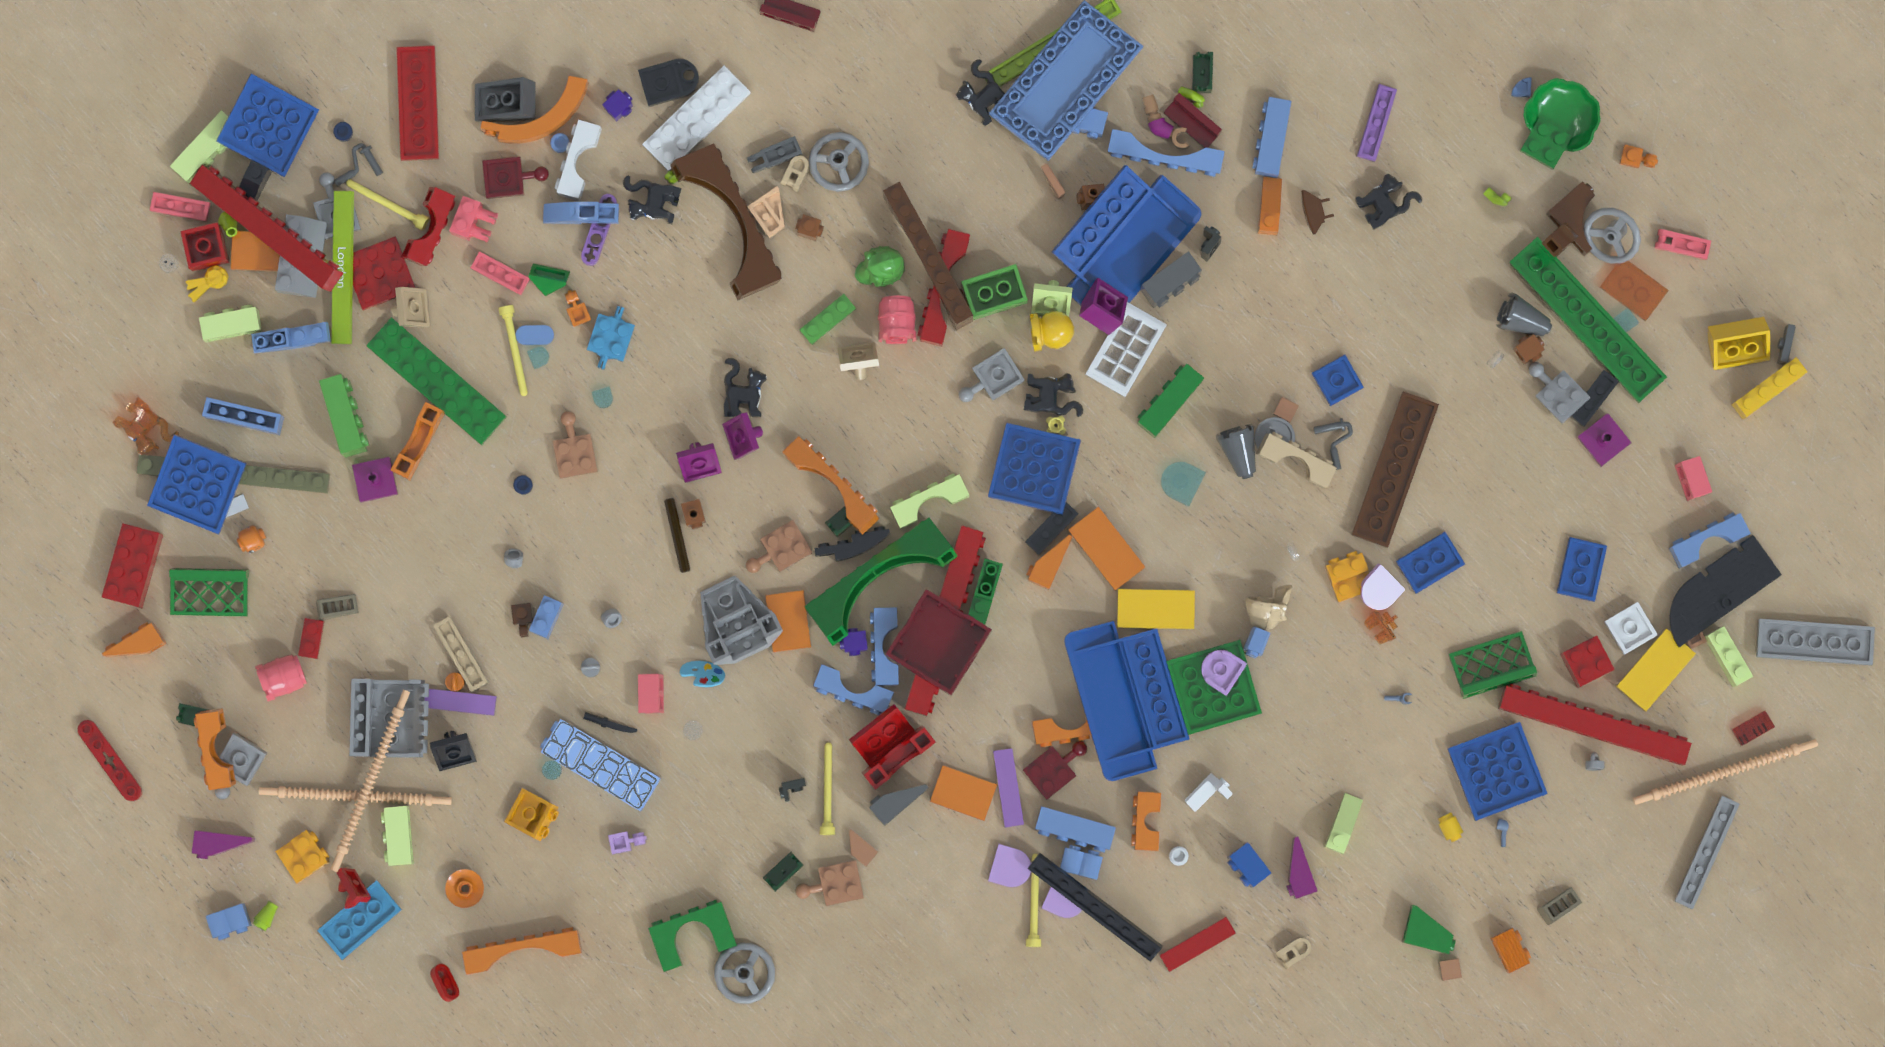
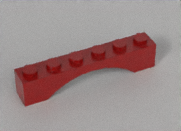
(934, 326)

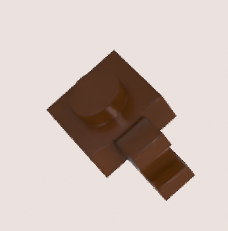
(522, 615)

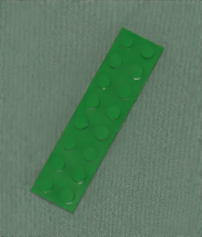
(436, 381)

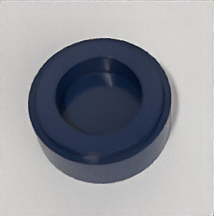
(343, 131)
(523, 485)

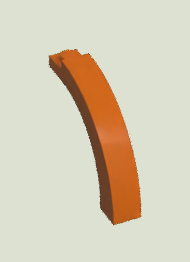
(548, 123)

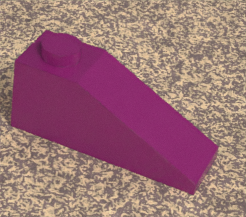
(212, 844)
(1300, 877)

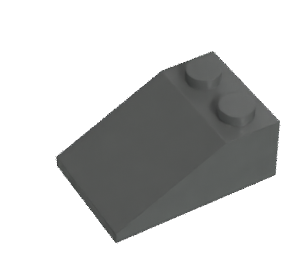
(505, 100)
(892, 804)

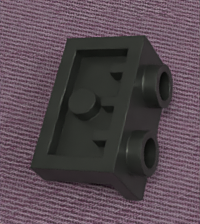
(1211, 243)
(794, 785)

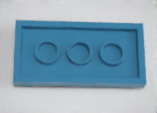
(357, 924)

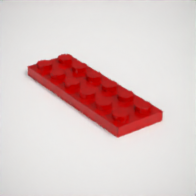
(417, 103)

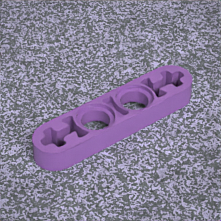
(596, 229)

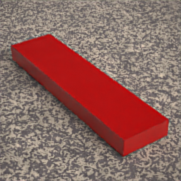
(1197, 944)

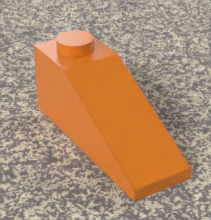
(1270, 206)
(1047, 566)

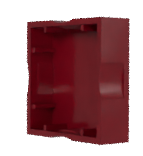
(938, 642)

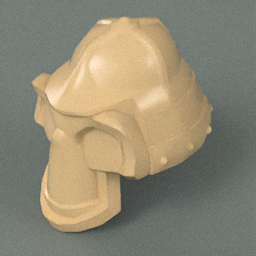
(1268, 611)

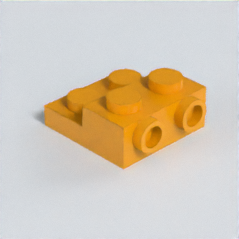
(1347, 575)
(532, 815)
(303, 856)

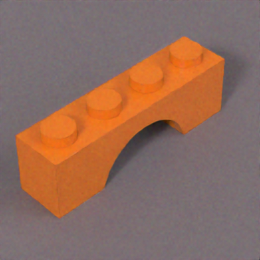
(423, 432)
(1047, 731)
(218, 773)

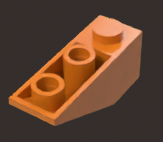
(141, 642)

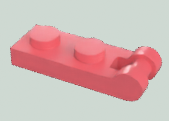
(1683, 244)

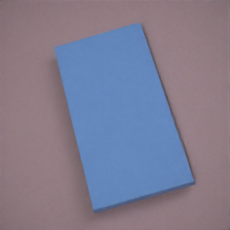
(1066, 80)

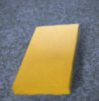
(1156, 609)
(1655, 670)

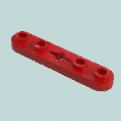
(98, 745)

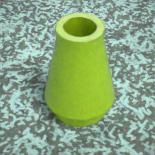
(228, 224)
(265, 917)

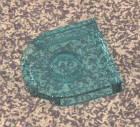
(1181, 482)

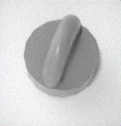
(513, 558)
(611, 618)
(590, 667)
(1594, 764)

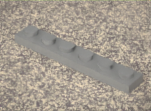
(1706, 852)

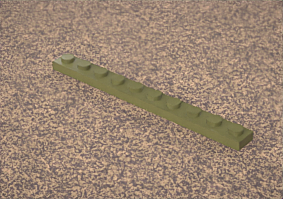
(256, 476)

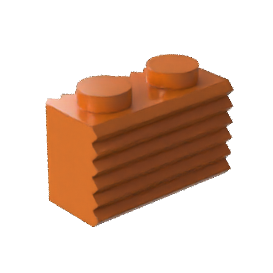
(1510, 950)

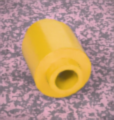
(1450, 827)

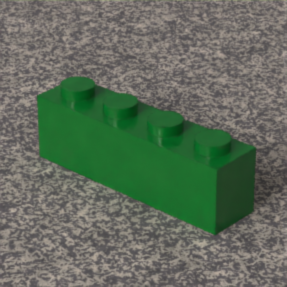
(1170, 400)

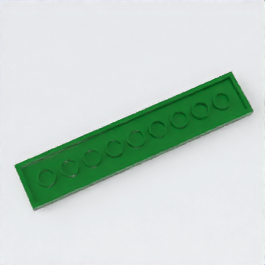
(1588, 320)

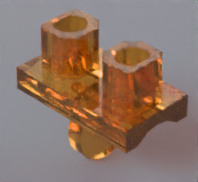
(1386, 633)

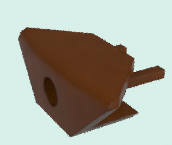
(1314, 211)

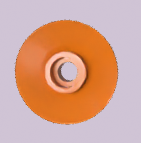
(457, 881)

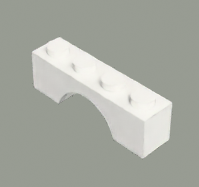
(584, 137)

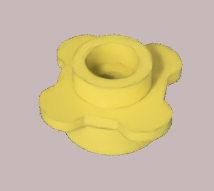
(1056, 420)

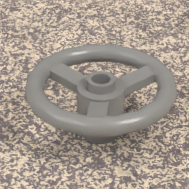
(840, 167)
(1613, 234)
(756, 951)

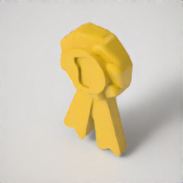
(215, 277)

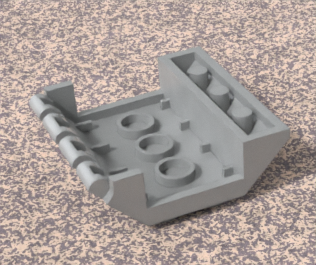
(371, 710)

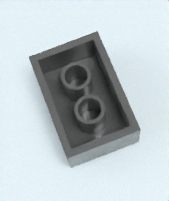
(1171, 280)

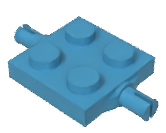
(610, 337)

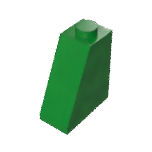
(1426, 932)

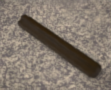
(677, 535)

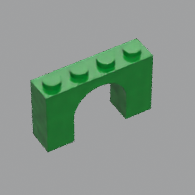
(665, 933)

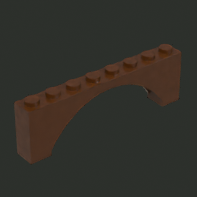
(709, 171)
(927, 252)

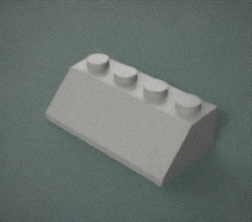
(290, 279)

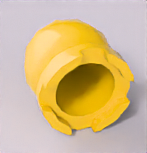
(1051, 330)

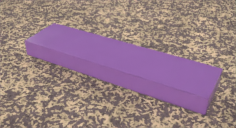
(1376, 123)
(461, 702)
(1008, 787)

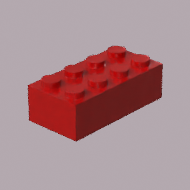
(132, 565)

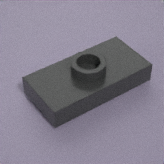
(1785, 344)

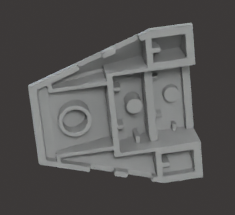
(736, 622)

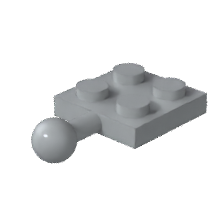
(325, 207)
(996, 375)
(1561, 395)
(245, 760)

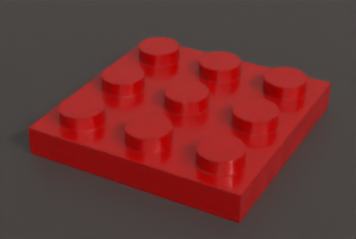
(378, 273)

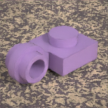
(621, 843)

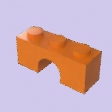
(1144, 838)

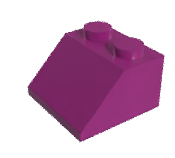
(1104, 307)

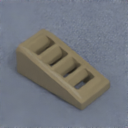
(322, 616)
(1546, 915)

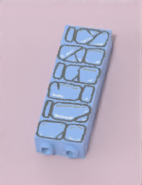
(599, 764)

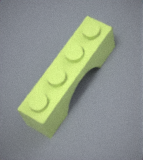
(906, 510)

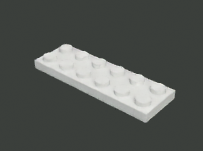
(697, 117)

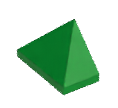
(548, 278)

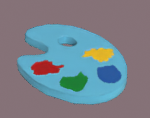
(706, 674)

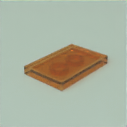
(1634, 289)

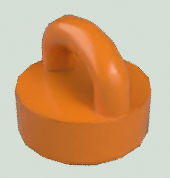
(454, 682)

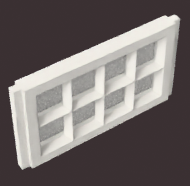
(1126, 350)

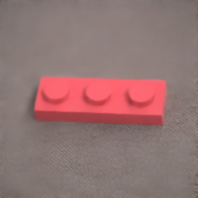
(180, 206)
(500, 273)

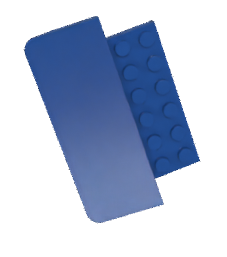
(1126, 234)
(1125, 697)

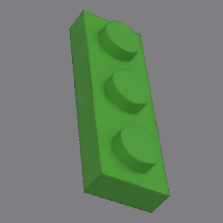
(827, 319)

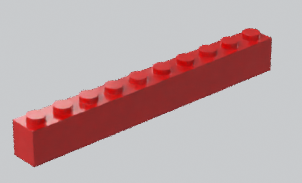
(267, 228)
(954, 592)
(1594, 725)

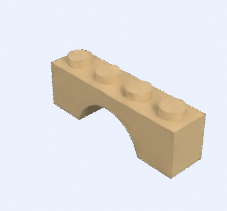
(1317, 470)

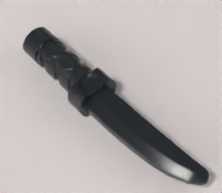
(605, 723)

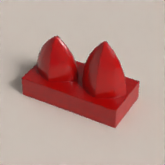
(354, 886)

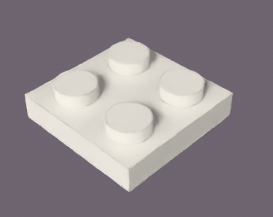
(1630, 628)

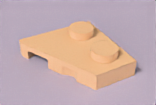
(768, 212)

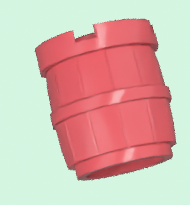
(896, 320)
(281, 676)

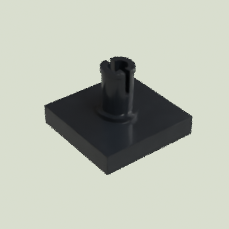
(453, 751)

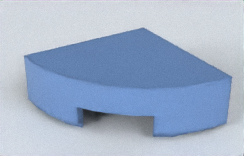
(1522, 88)

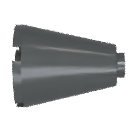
(1522, 317)
(1239, 449)

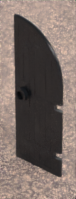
(1728, 585)

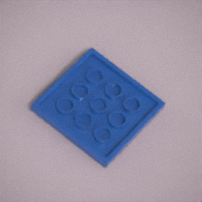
(267, 125)
(1034, 468)
(196, 484)
(1497, 771)

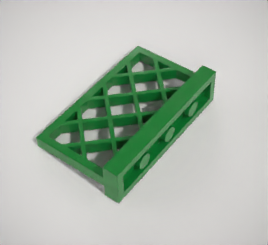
(204, 575)
(1494, 681)

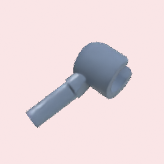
(1398, 698)
(1503, 825)

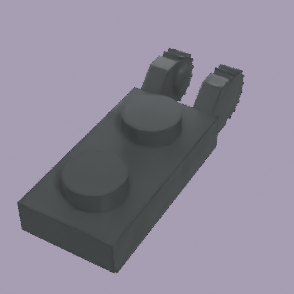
(776, 154)

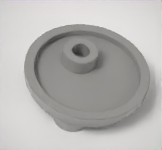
(1275, 425)

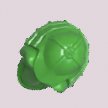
(881, 267)

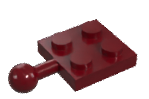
(505, 177)
(1051, 771)

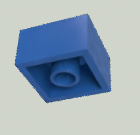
(1248, 865)

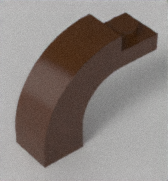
(1560, 239)

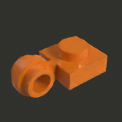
(1632, 157)
(578, 313)

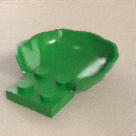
(1560, 120)

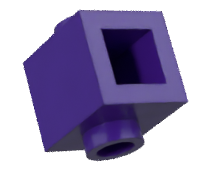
(618, 104)
(854, 642)

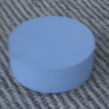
(559, 142)

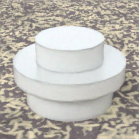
(1178, 856)

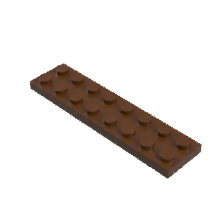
(1395, 469)

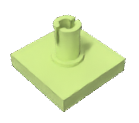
(1051, 298)

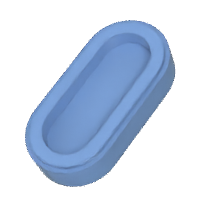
(534, 335)

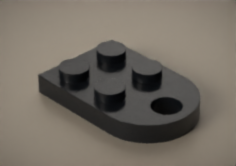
(666, 81)

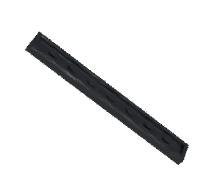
(1095, 907)

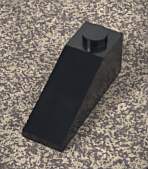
(255, 179)

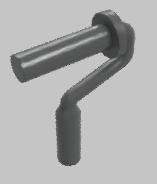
(370, 158)
(1335, 426)

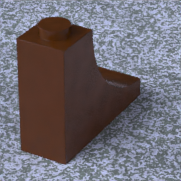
(1571, 211)

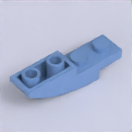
(580, 213)
(291, 338)

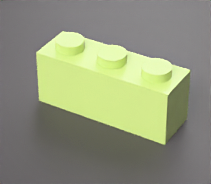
(230, 323)
(1728, 656)
(397, 836)

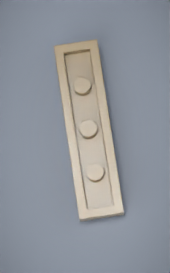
(460, 654)

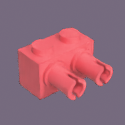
(466, 218)

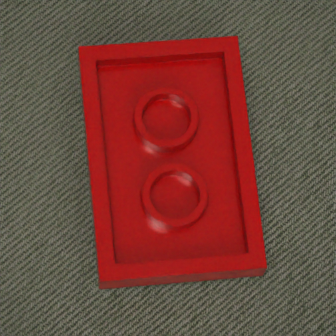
(881, 734)

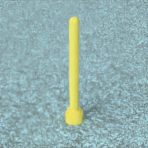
(419, 221)
(507, 314)
(827, 827)
(1033, 939)

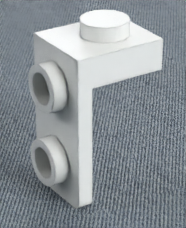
(1206, 790)

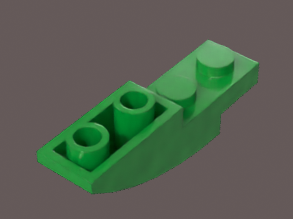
(985, 590)

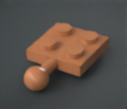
(574, 454)
(783, 546)
(838, 882)

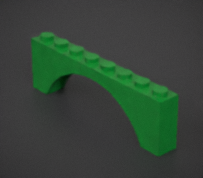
(919, 545)

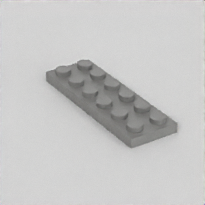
(1815, 642)

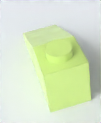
(1343, 823)

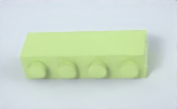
(201, 150)

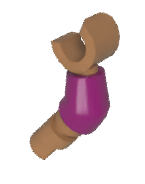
(1159, 126)

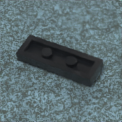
(1598, 393)
(1050, 529)

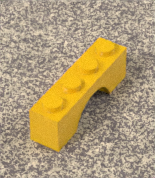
(1769, 388)

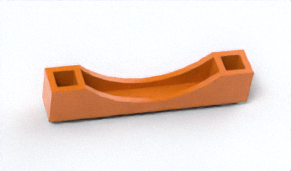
(857, 511)
(482, 959)

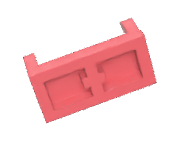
(1693, 478)
(650, 693)

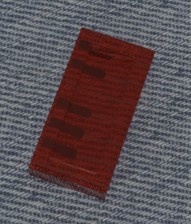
(1753, 728)

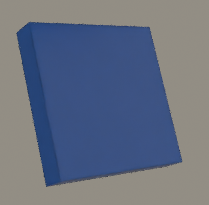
(1337, 380)

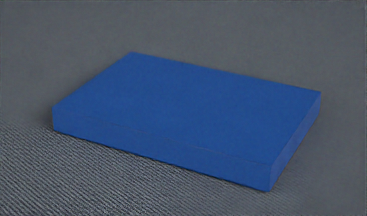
(1430, 562)
(1581, 569)

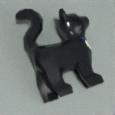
(983, 99)
(656, 198)
(1384, 206)
(742, 394)
(1048, 395)

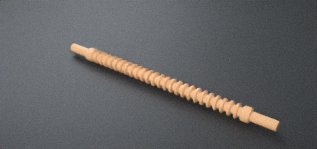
(282, 792)
(1656, 794)
(343, 847)

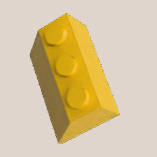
(1739, 343)

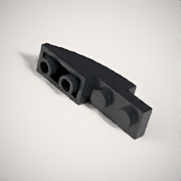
(859, 545)

